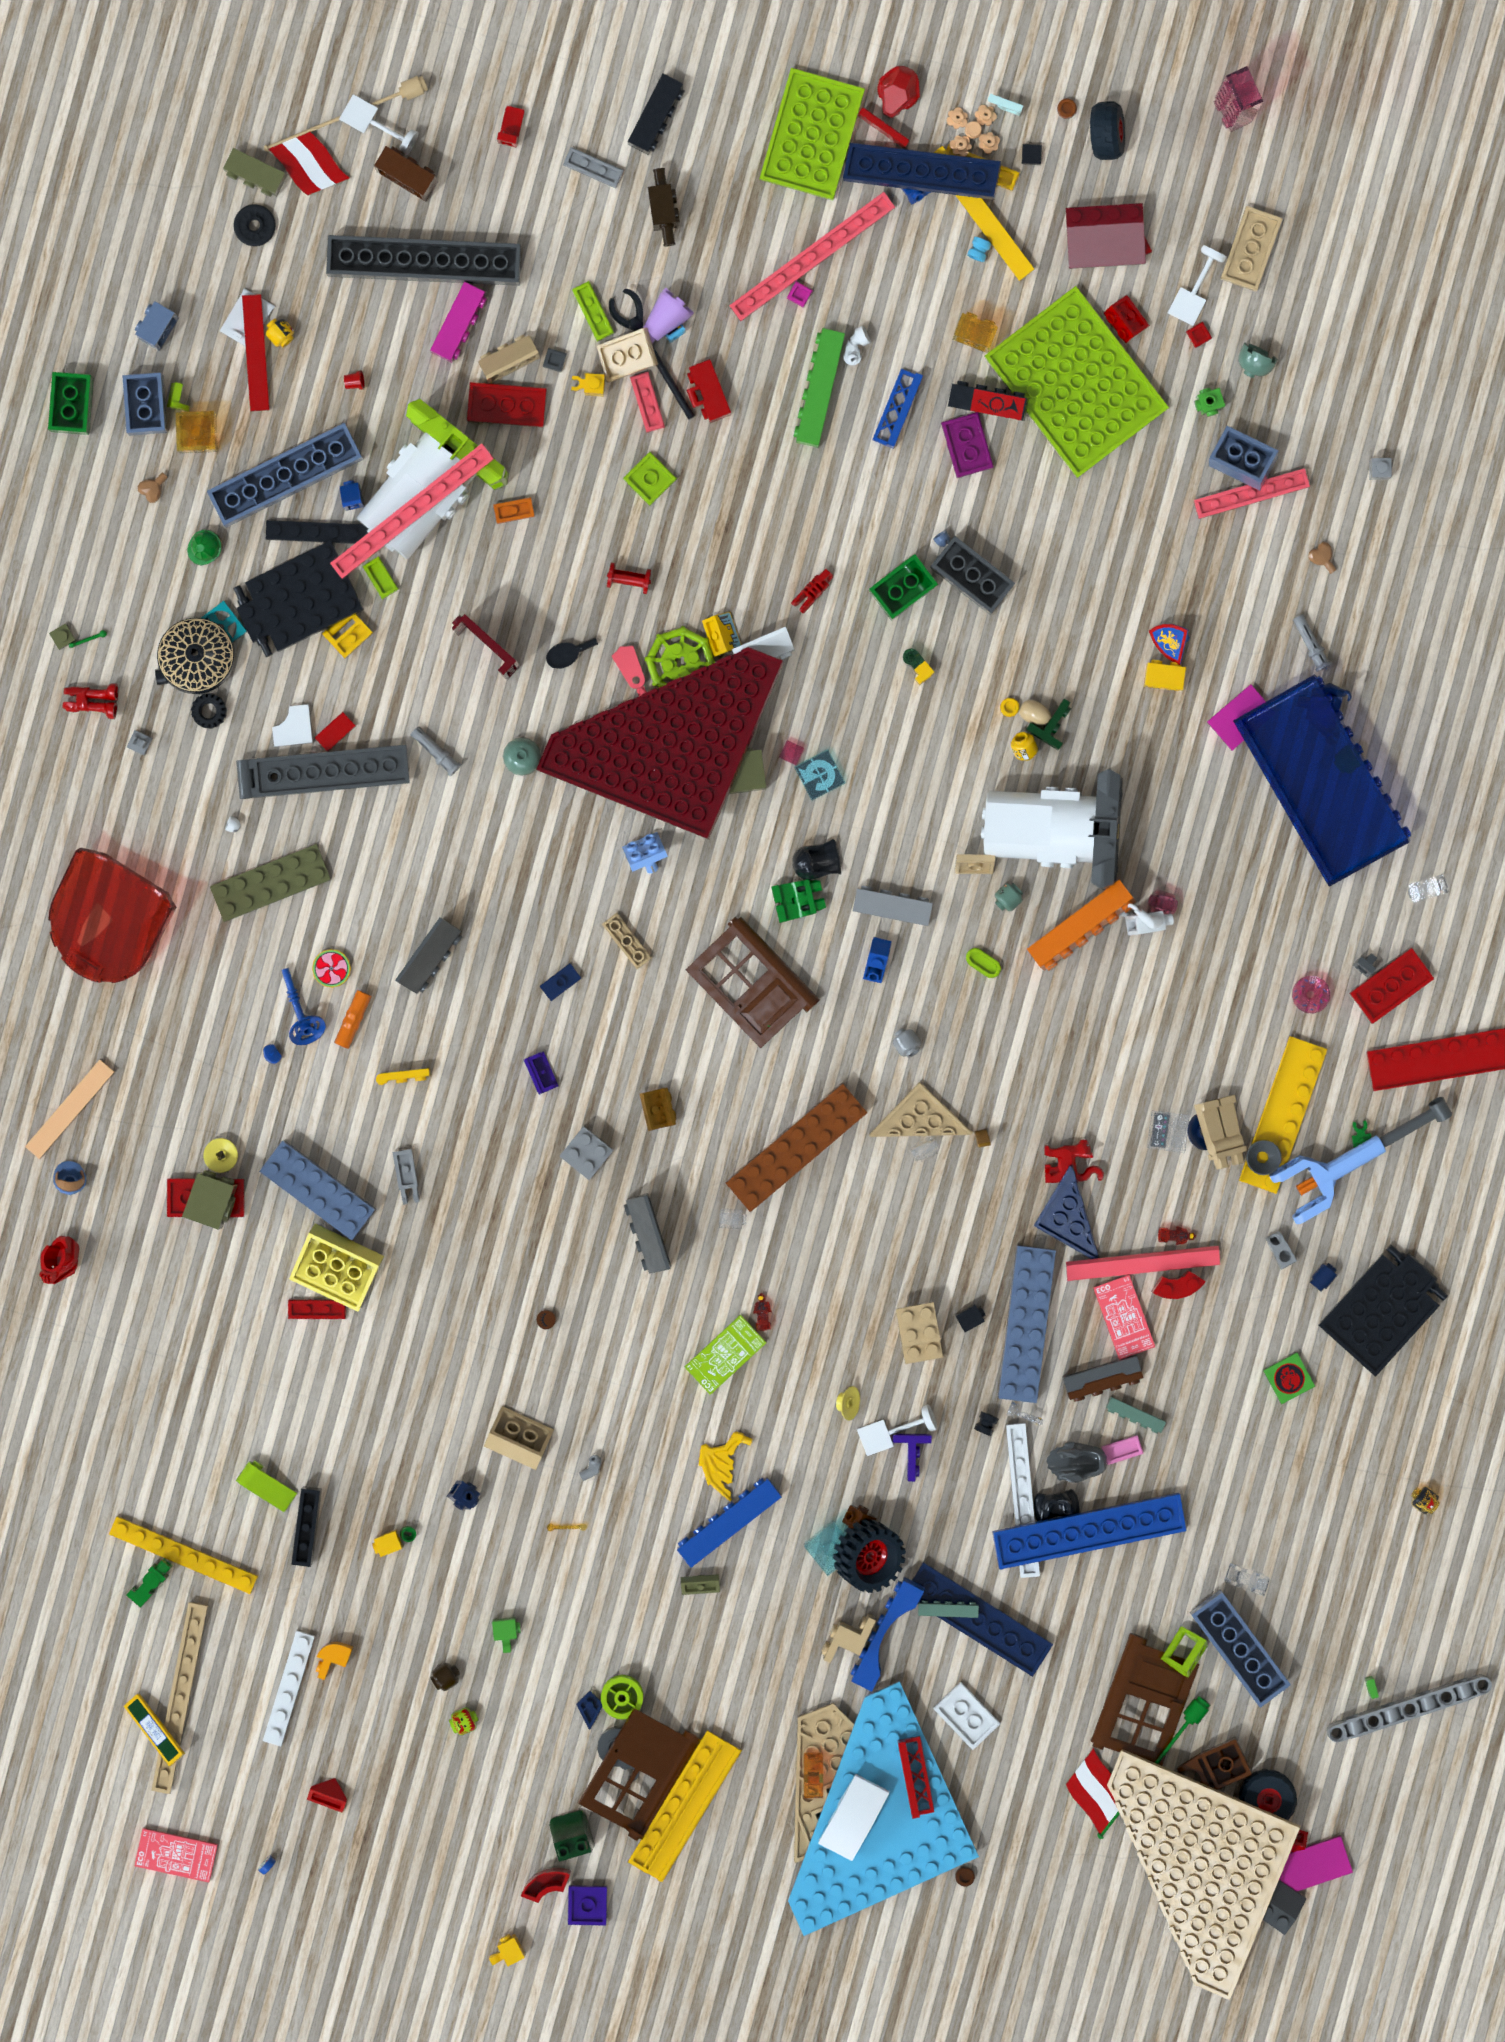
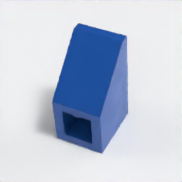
(877, 960)

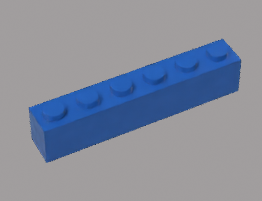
(729, 1522)

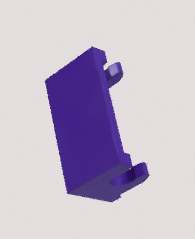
(541, 1072)

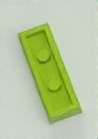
(593, 311)

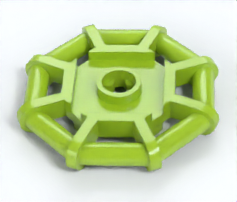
(675, 651)

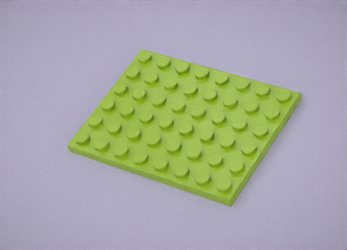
(1077, 381)

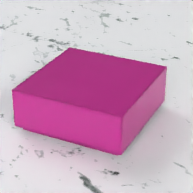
(799, 294)

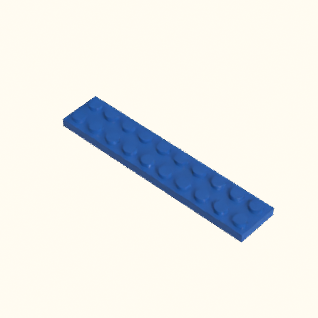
(1089, 1531)

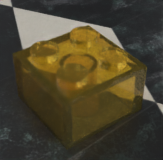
(975, 332)
(196, 432)

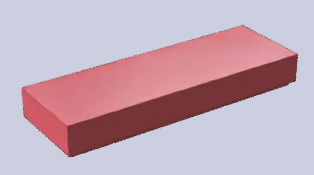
(647, 402)

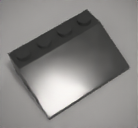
(429, 955)
(648, 1234)

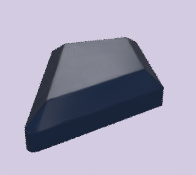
(589, 1708)

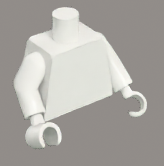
(1146, 922)

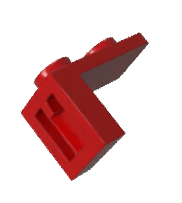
(511, 126)

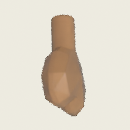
(152, 488)
(1322, 556)

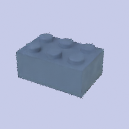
(145, 404)
(1243, 458)

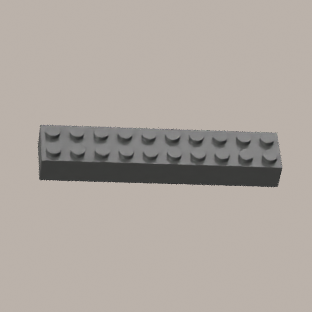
(423, 260)

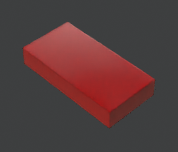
(335, 731)

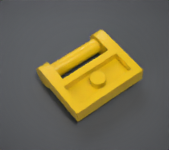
(350, 638)

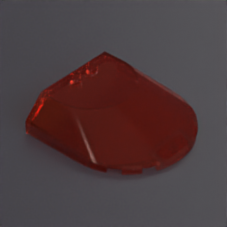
(107, 917)

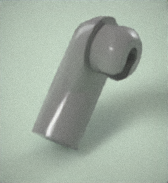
(593, 1468)

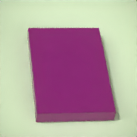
(967, 445)

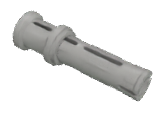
(1315, 651)
(442, 757)

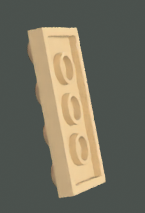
(1251, 248)

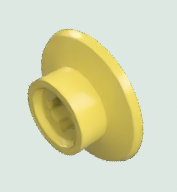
(213, 1161)
(848, 1403)

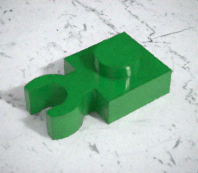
(1361, 1136)

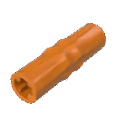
(353, 1019)

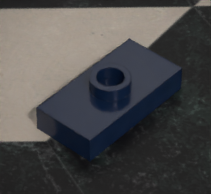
(560, 982)

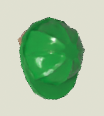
(204, 547)

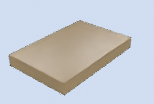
(627, 355)

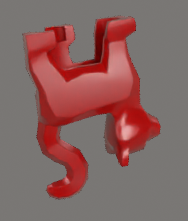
(1067, 1155)

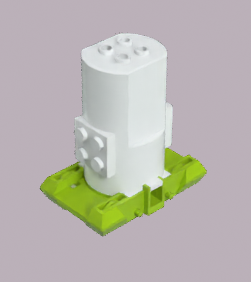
(417, 469)

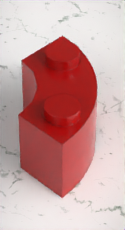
(1178, 1287)
(545, 1882)

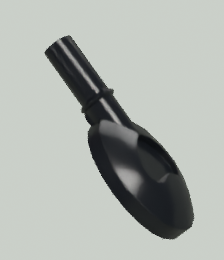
(566, 653)

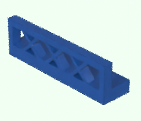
(898, 424)

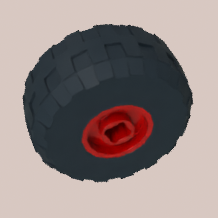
(1107, 130)
(1270, 1792)

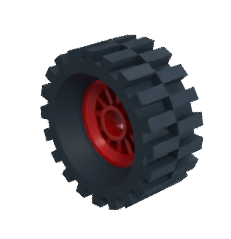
(869, 1556)

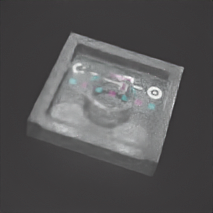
(1168, 1131)

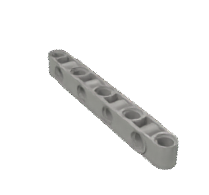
(1423, 1703)

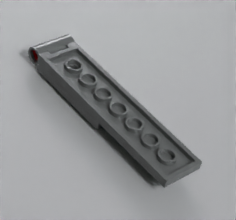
(323, 772)

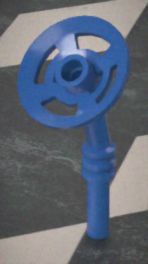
(302, 1023)

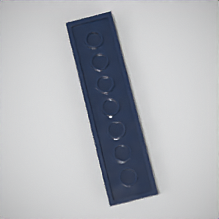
(922, 171)
(991, 1628)

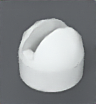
(233, 824)

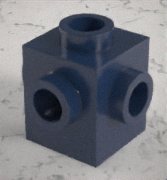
(464, 1495)

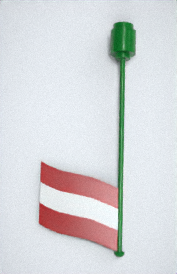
(1090, 1780)

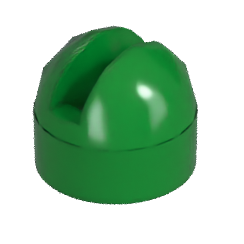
(407, 1538)

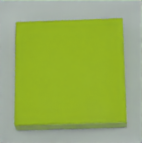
(649, 478)

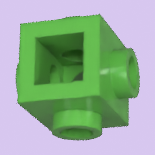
(1216, 401)

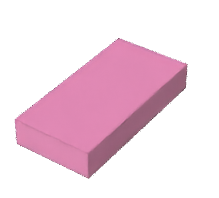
(1122, 1449)

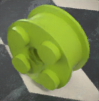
(625, 1686)

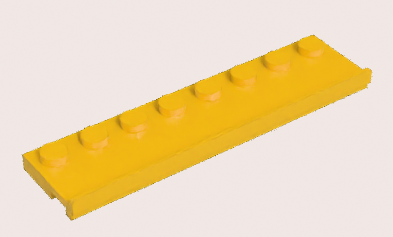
(1286, 1105)
(684, 1806)

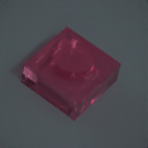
(791, 752)

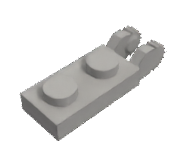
(406, 1174)

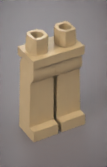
(1221, 1131)

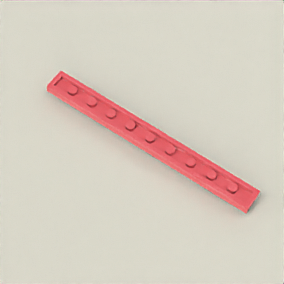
(812, 256)
(412, 510)

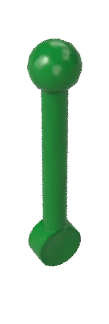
(103, 633)

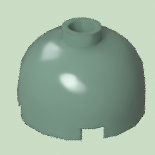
(1255, 361)
(521, 756)

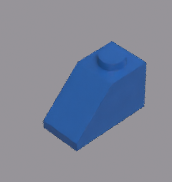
(351, 495)

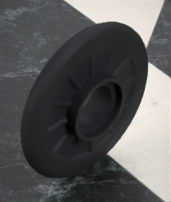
(259, 236)

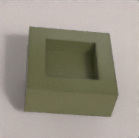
(62, 636)

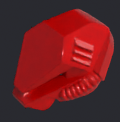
(898, 90)
(62, 1255)

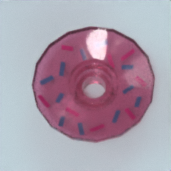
(1318, 1001)

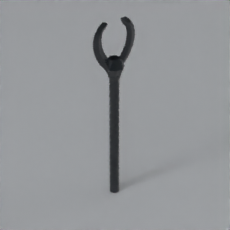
(637, 323)

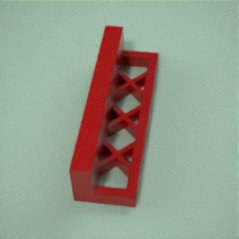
(909, 1780)

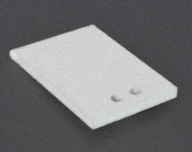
(234, 323)

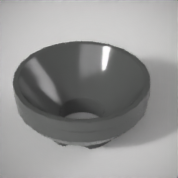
(1272, 1162)

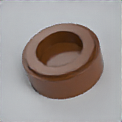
(1066, 108)

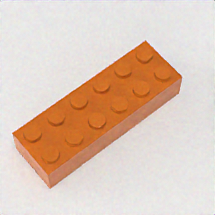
(1081, 926)

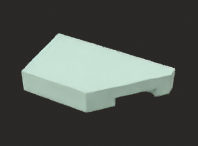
(1005, 104)

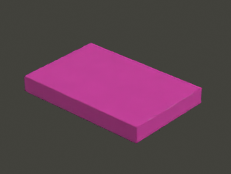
(1223, 722)

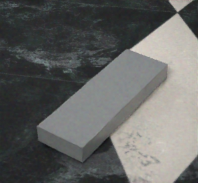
(593, 167)

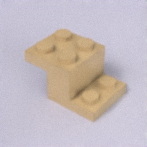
(919, 1333)
(848, 1637)

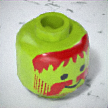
(463, 1721)

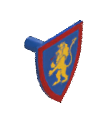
(1170, 640)

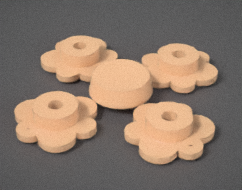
(973, 130)

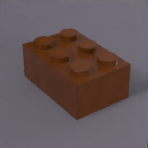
(406, 172)

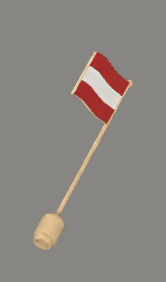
(308, 158)

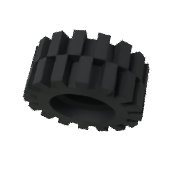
(197, 711)

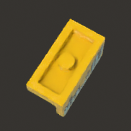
(721, 633)

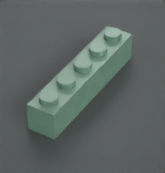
(1135, 1415)
(948, 1609)

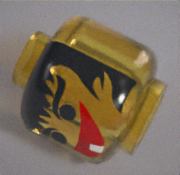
(1425, 1500)

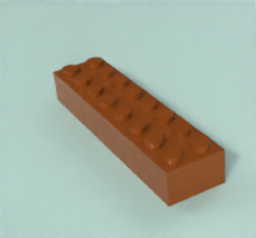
(796, 1147)

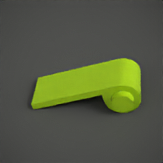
(265, 1486)

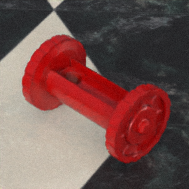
(628, 578)

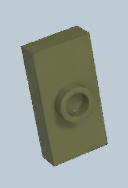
(700, 1584)

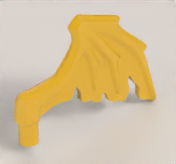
(717, 1463)

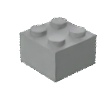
(586, 1153)

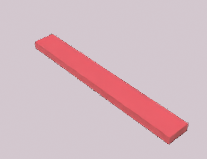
(1142, 1263)

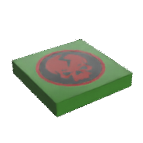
(1289, 1378)

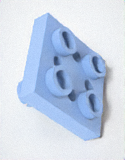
(645, 852)

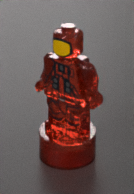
(1179, 1235)
(762, 1309)

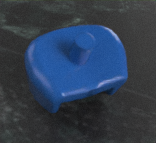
(271, 1054)

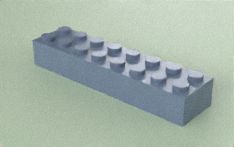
(285, 475)
(1026, 1323)

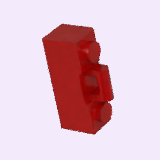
(713, 400)

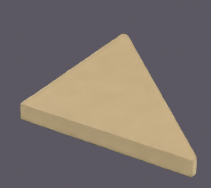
(920, 1115)

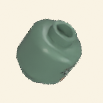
(1008, 897)

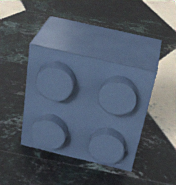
(156, 325)

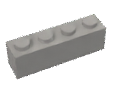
(891, 906)

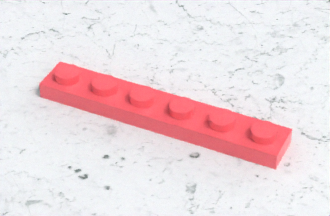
(1248, 495)

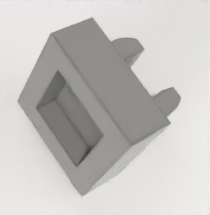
(139, 742)

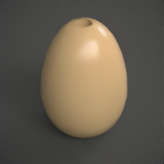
(1035, 712)

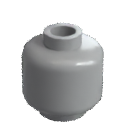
(906, 1042)

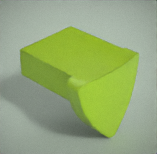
(174, 397)

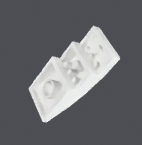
(853, 1817)

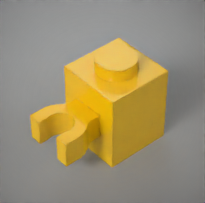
(592, 384)
(509, 1950)

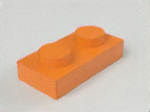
(514, 510)

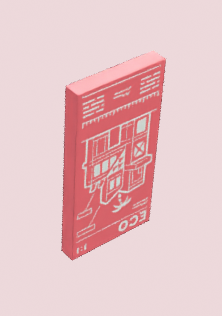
(1124, 1317)
(176, 1855)

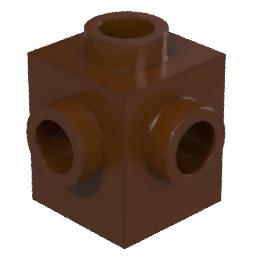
(856, 1514)

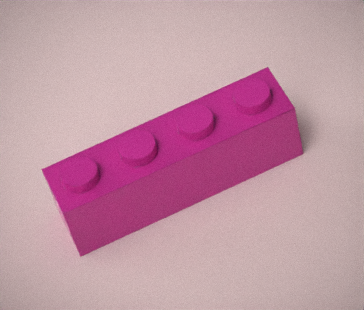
(458, 321)

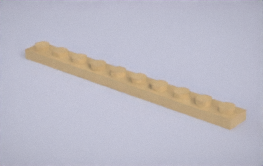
(181, 1690)

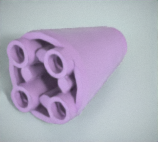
(666, 315)

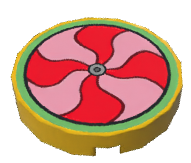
(331, 968)

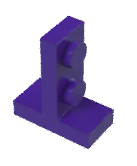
(913, 1451)

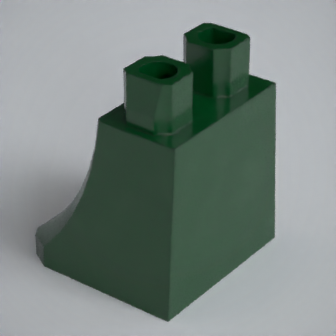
(571, 1835)

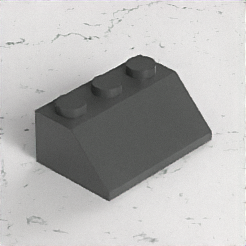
(1284, 1907)

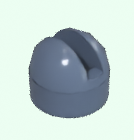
(942, 538)

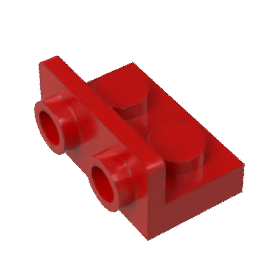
(1126, 319)

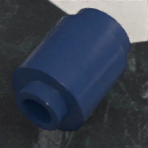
(1323, 1277)

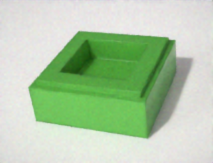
(1371, 1687)

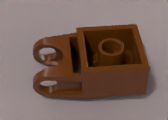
(1209, 1765)

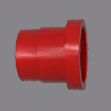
(354, 380)

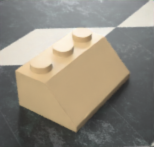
(508, 358)
(518, 1437)

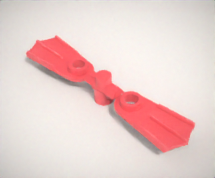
(630, 667)

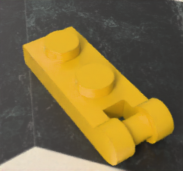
(401, 1076)

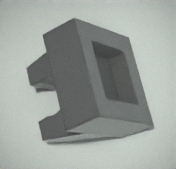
(1365, 965)

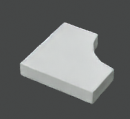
(295, 728)

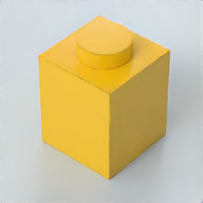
(387, 1543)

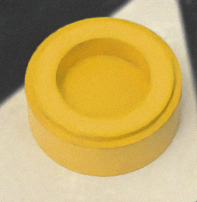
(1009, 707)

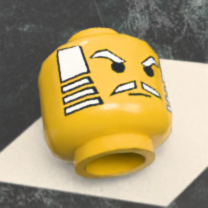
(1024, 746)

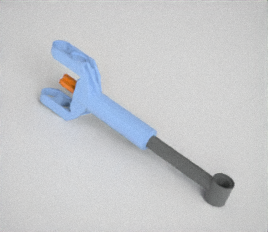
(1325, 1174)

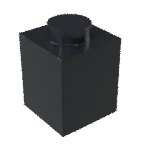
(970, 1317)

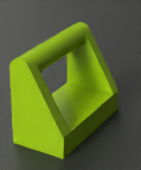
(1194, 1656)

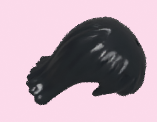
(817, 860)

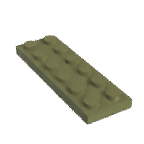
(270, 883)

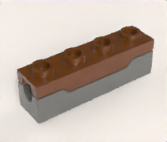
(1103, 1377)

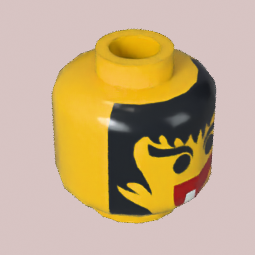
(279, 332)

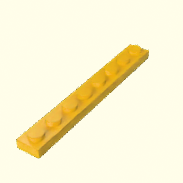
(183, 1555)

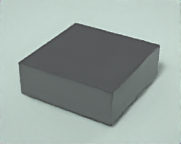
(554, 360)

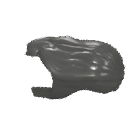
(1077, 1462)

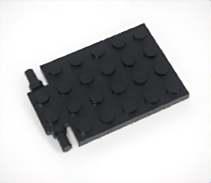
(297, 599)
(1383, 1309)

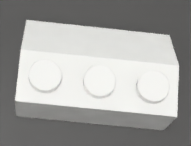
(774, 644)

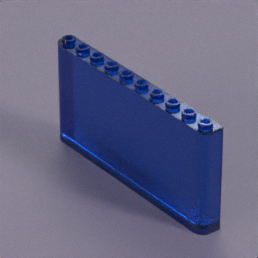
(1323, 779)

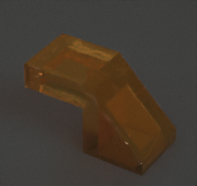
(813, 1775)

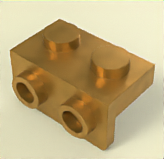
(658, 1109)

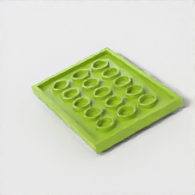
(812, 134)

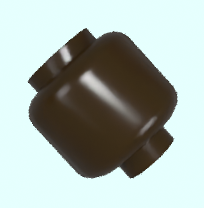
(445, 1676)

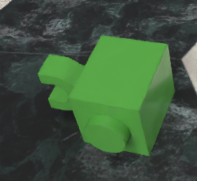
(504, 1630)

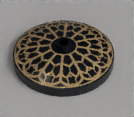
(199, 672)

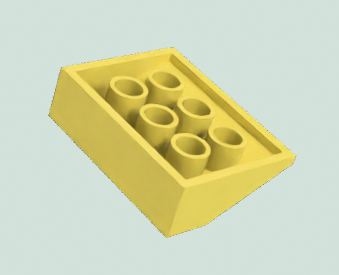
(336, 1267)

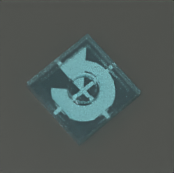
(819, 775)

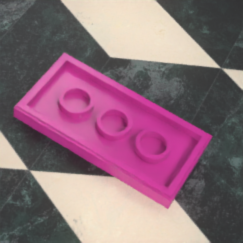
(1316, 1864)

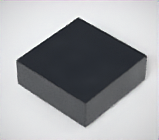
(1031, 154)

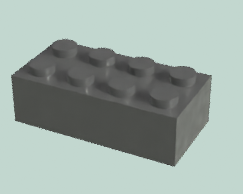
(972, 575)

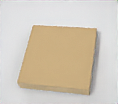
(974, 864)

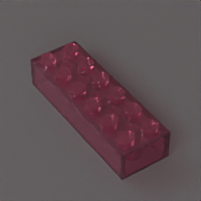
(1238, 99)

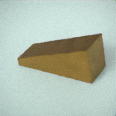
(982, 1138)

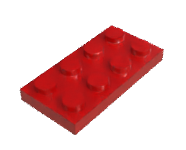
(506, 404)
(1391, 986)
(179, 1191)

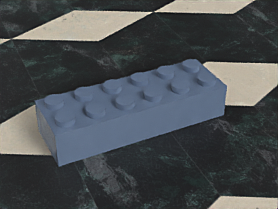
(317, 1190)
(1240, 1648)

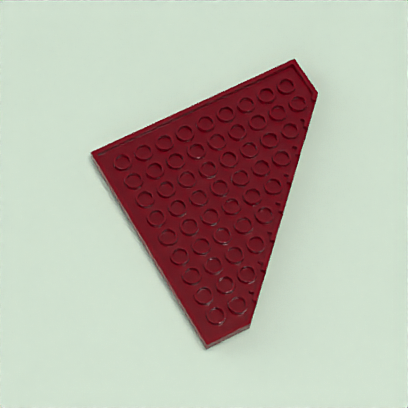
(672, 746)

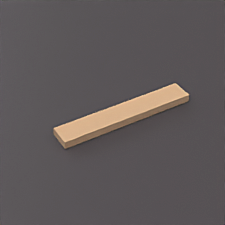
(69, 1109)

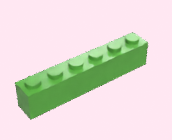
(820, 387)

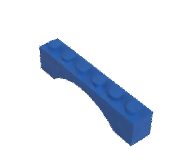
(905, 1599)

